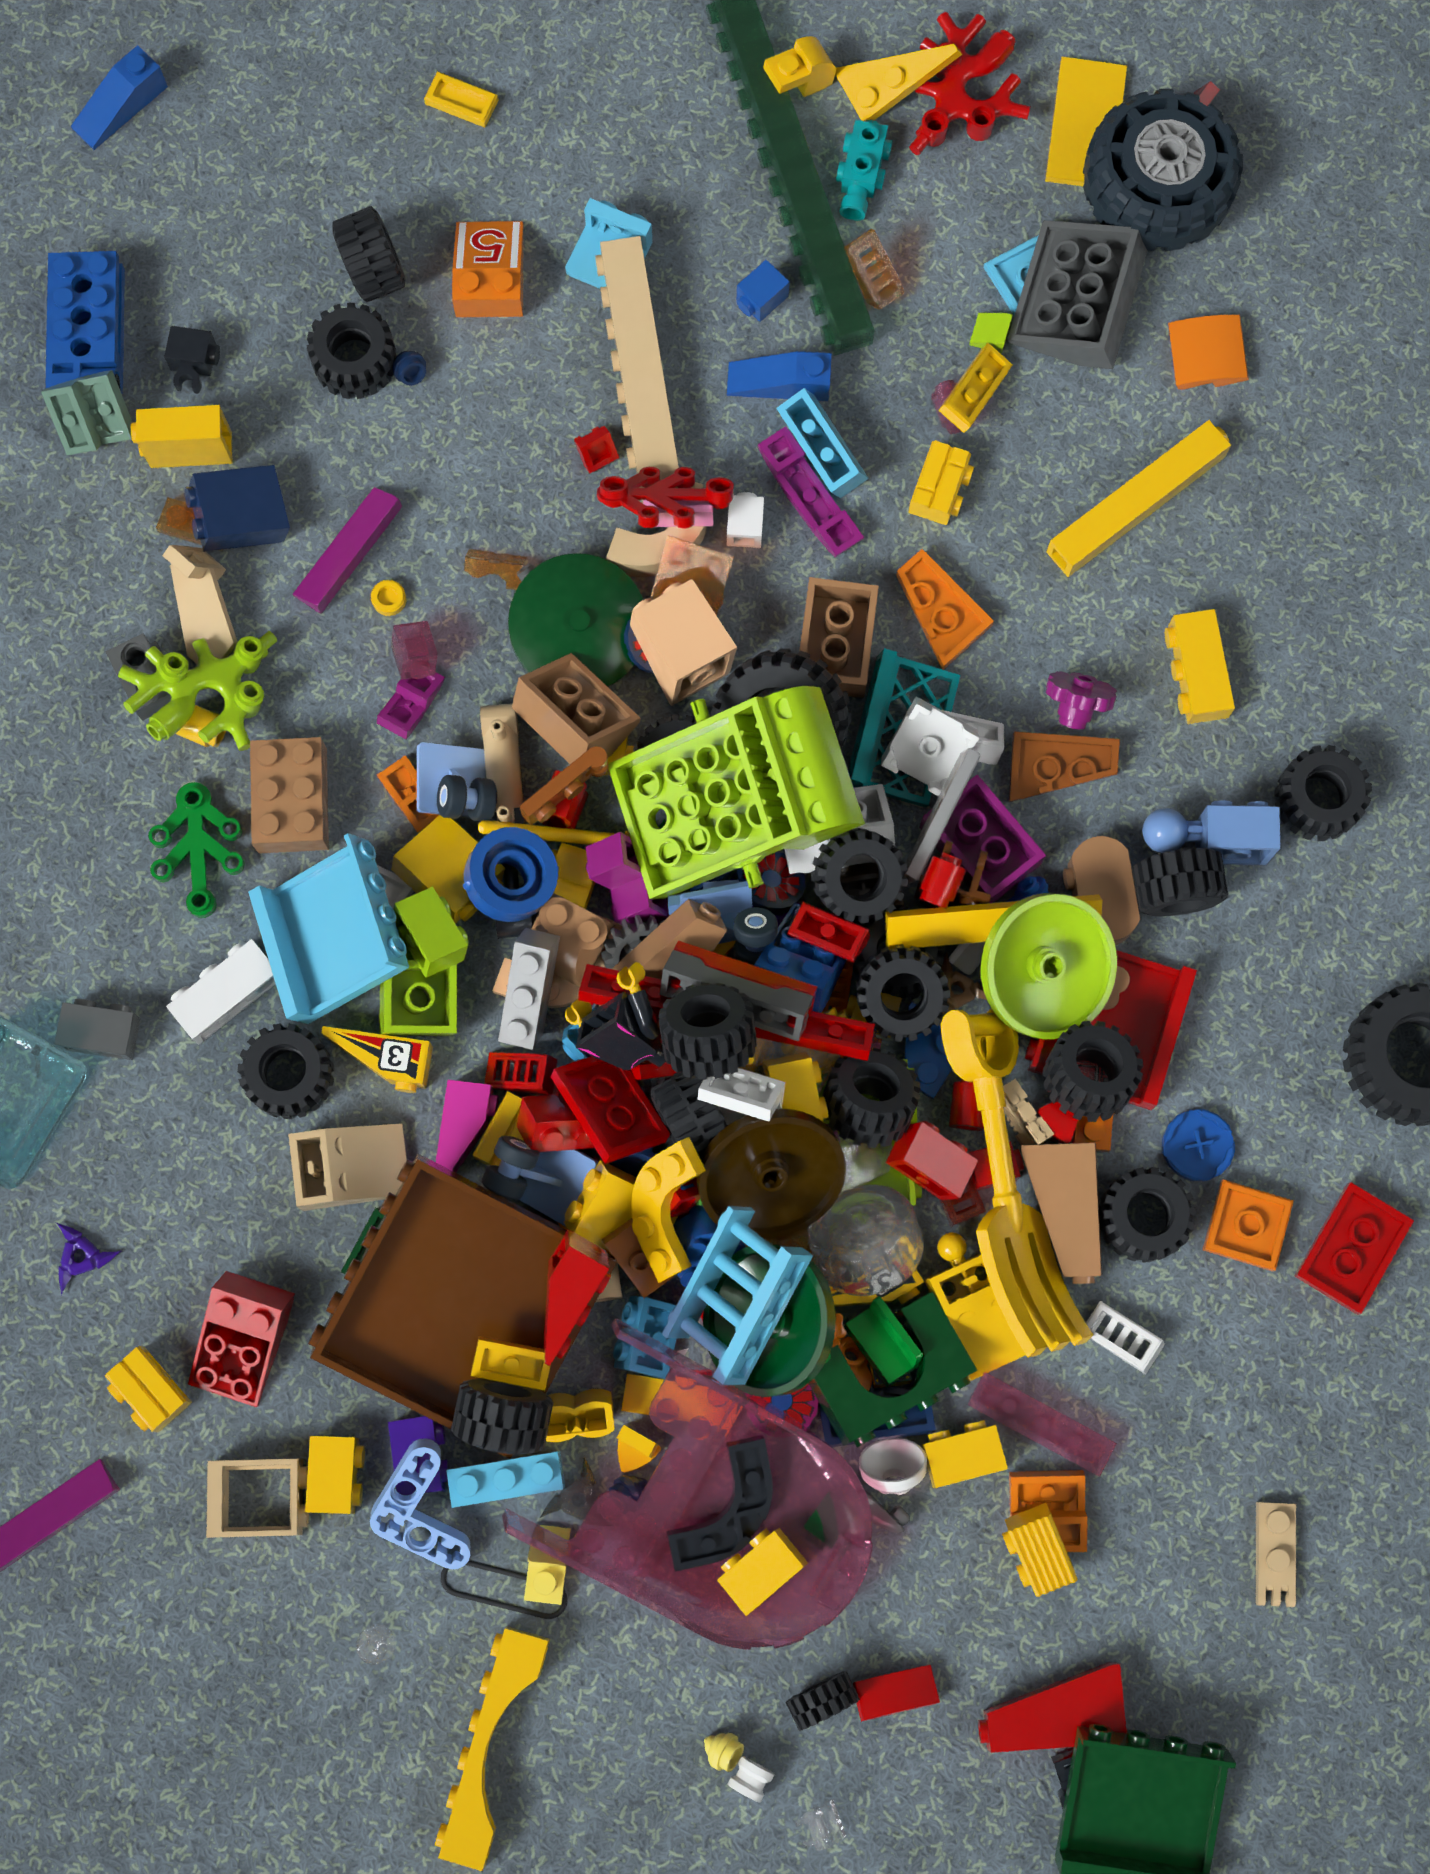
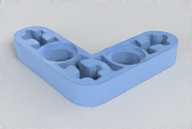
(404, 1509)

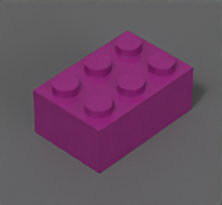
(986, 825)

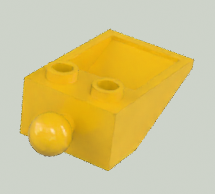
(973, 1308)

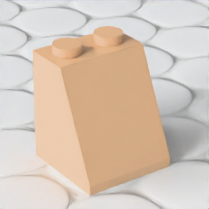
(682, 640)

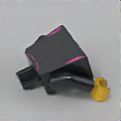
(622, 1029)

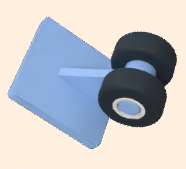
(454, 782)

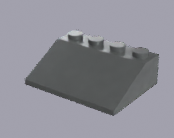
(1079, 292)

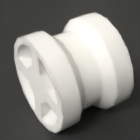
(751, 1779)

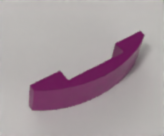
(808, 494)

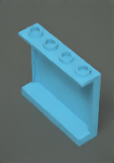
(329, 932)

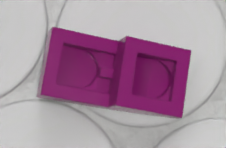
(409, 704)

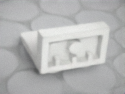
(743, 1095)

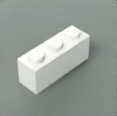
(222, 991)

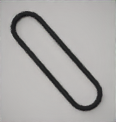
(496, 1603)

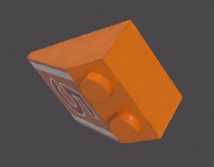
(488, 269)

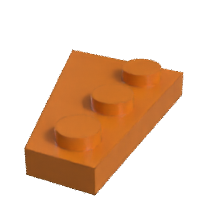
(942, 607)

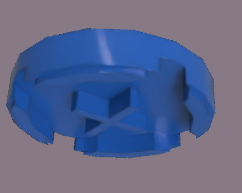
(1198, 1145)

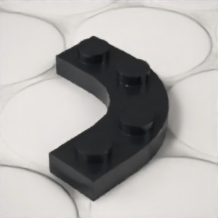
(741, 1518)

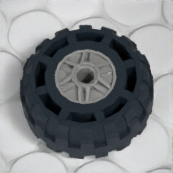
(1163, 168)

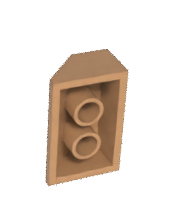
(573, 708)

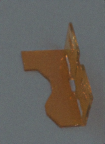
(507, 571)

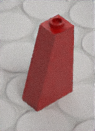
(1052, 1713)

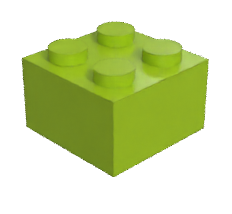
(419, 1004)

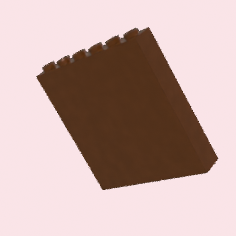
(434, 1280)

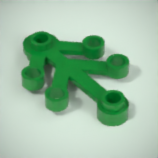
(196, 843)

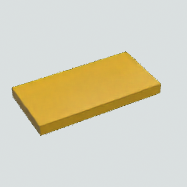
(1082, 100)

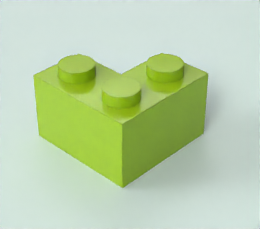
(430, 932)

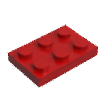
(610, 1108)
(1354, 1248)

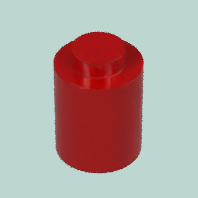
(964, 1109)

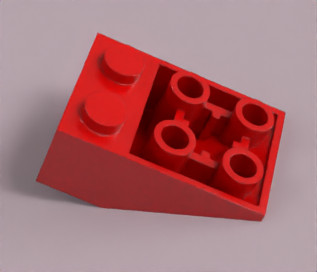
(574, 1275)
(240, 1337)

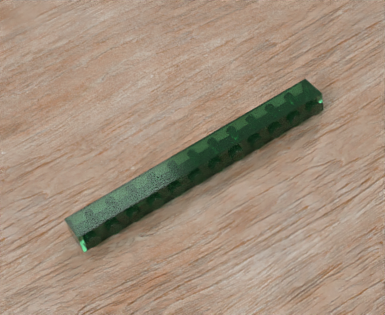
(792, 177)

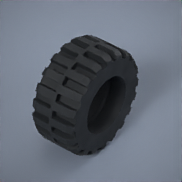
(786, 671)
(1369, 1059)

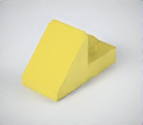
(545, 1573)

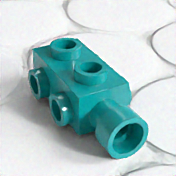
(862, 170)

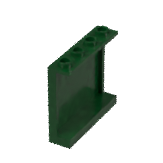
(1141, 1804)

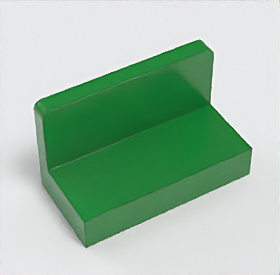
(884, 1342)

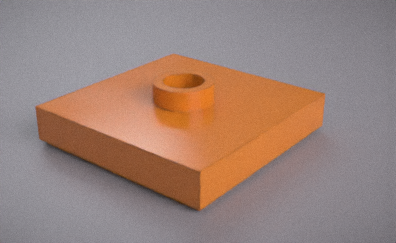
(1248, 1225)

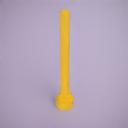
(549, 833)

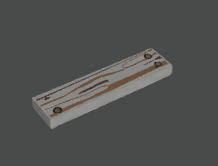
(940, 814)

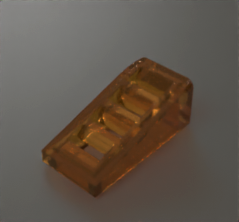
(886, 287)

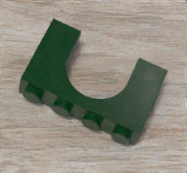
(944, 1364)

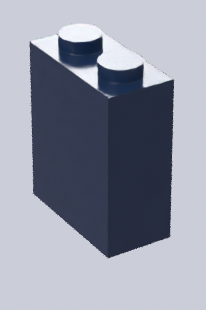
(237, 508)

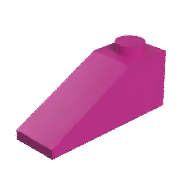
(463, 1120)

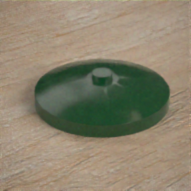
(575, 608)
(800, 1337)

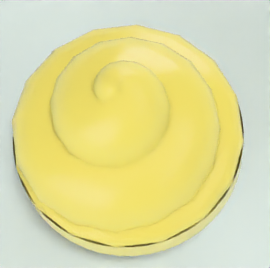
(723, 1751)

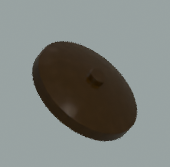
(778, 1167)

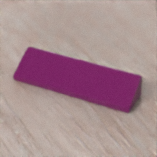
(348, 549)
(55, 1512)

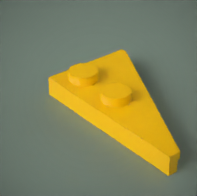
(884, 82)

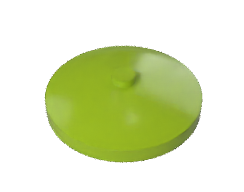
(1048, 965)

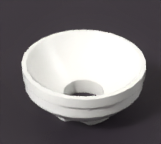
(893, 1458)

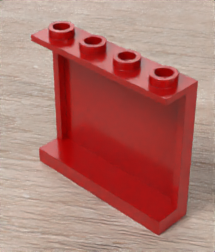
(1146, 1011)

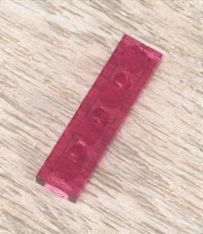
(1041, 1424)

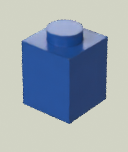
(762, 291)

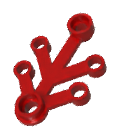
(618, 492)

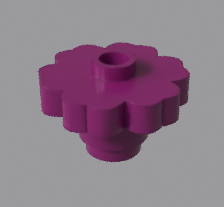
(1079, 697)

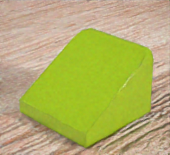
(991, 329)

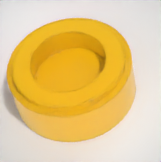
(388, 597)

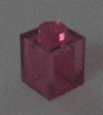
(414, 650)

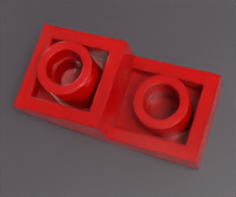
(896, 1692)

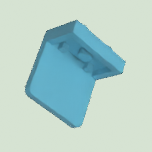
(604, 223)

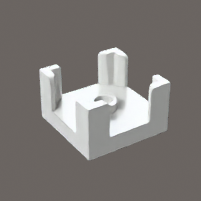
(928, 744)

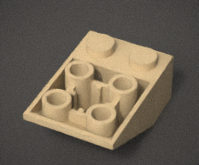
(346, 1164)

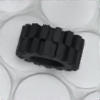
(822, 1700)

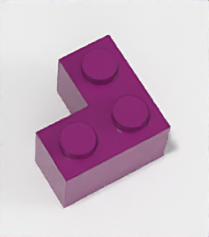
(615, 866)

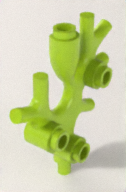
(183, 684)

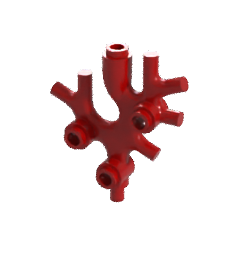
(950, 93)

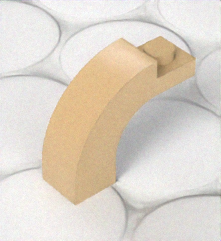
(641, 554)

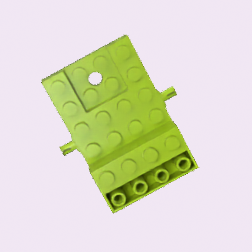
(735, 790)

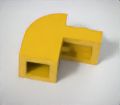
(801, 67)

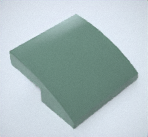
(88, 412)

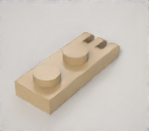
(1275, 1552)

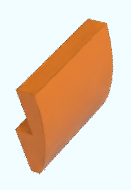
(1208, 351)
(1064, 1496)

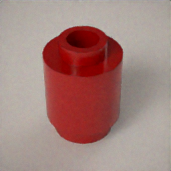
(942, 880)

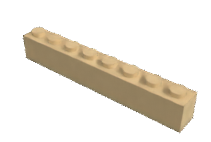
(636, 356)

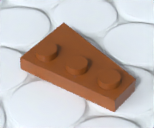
(1057, 762)

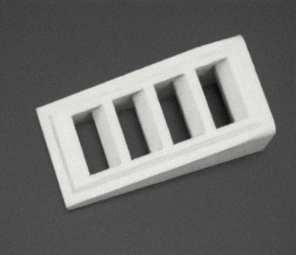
(1150, 1354)

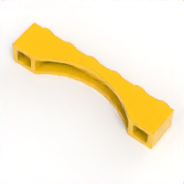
(471, 1826)

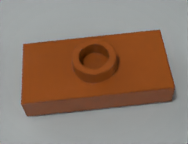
(628, 1253)

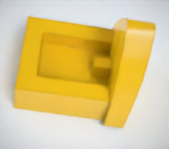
(635, 1450)

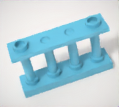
(768, 1301)

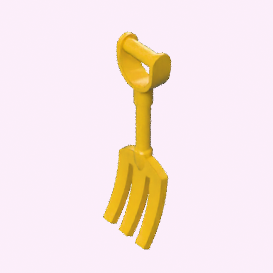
(1011, 1234)

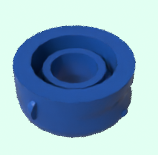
(525, 853)

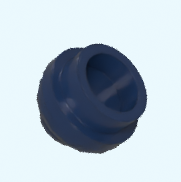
(409, 367)
(629, 1485)

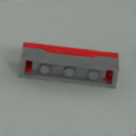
(778, 1001)

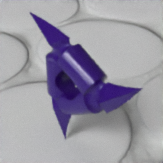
(92, 1260)

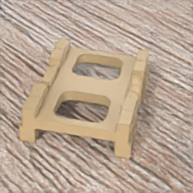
(1023, 1116)

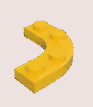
(651, 1206)

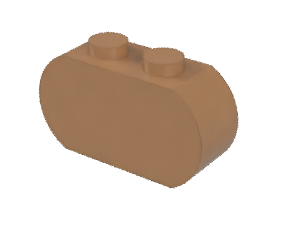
(1104, 868)

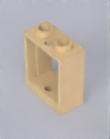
(219, 1498)

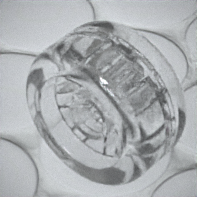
(867, 1241)

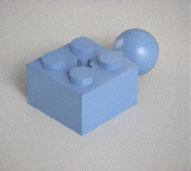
(1239, 832)

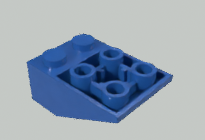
(802, 961)

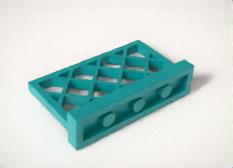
(876, 713)

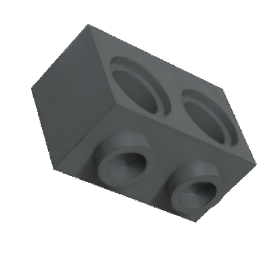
(124, 655)

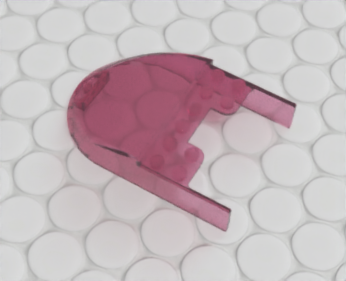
(627, 1540)

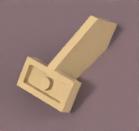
(200, 600)

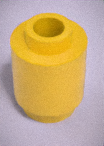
(198, 720)

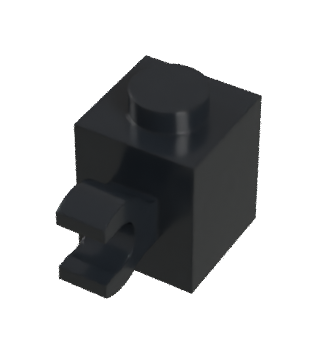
(191, 354)

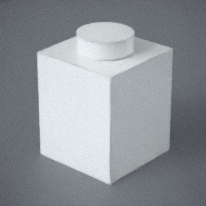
(745, 520)

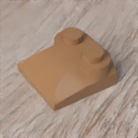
(580, 935)

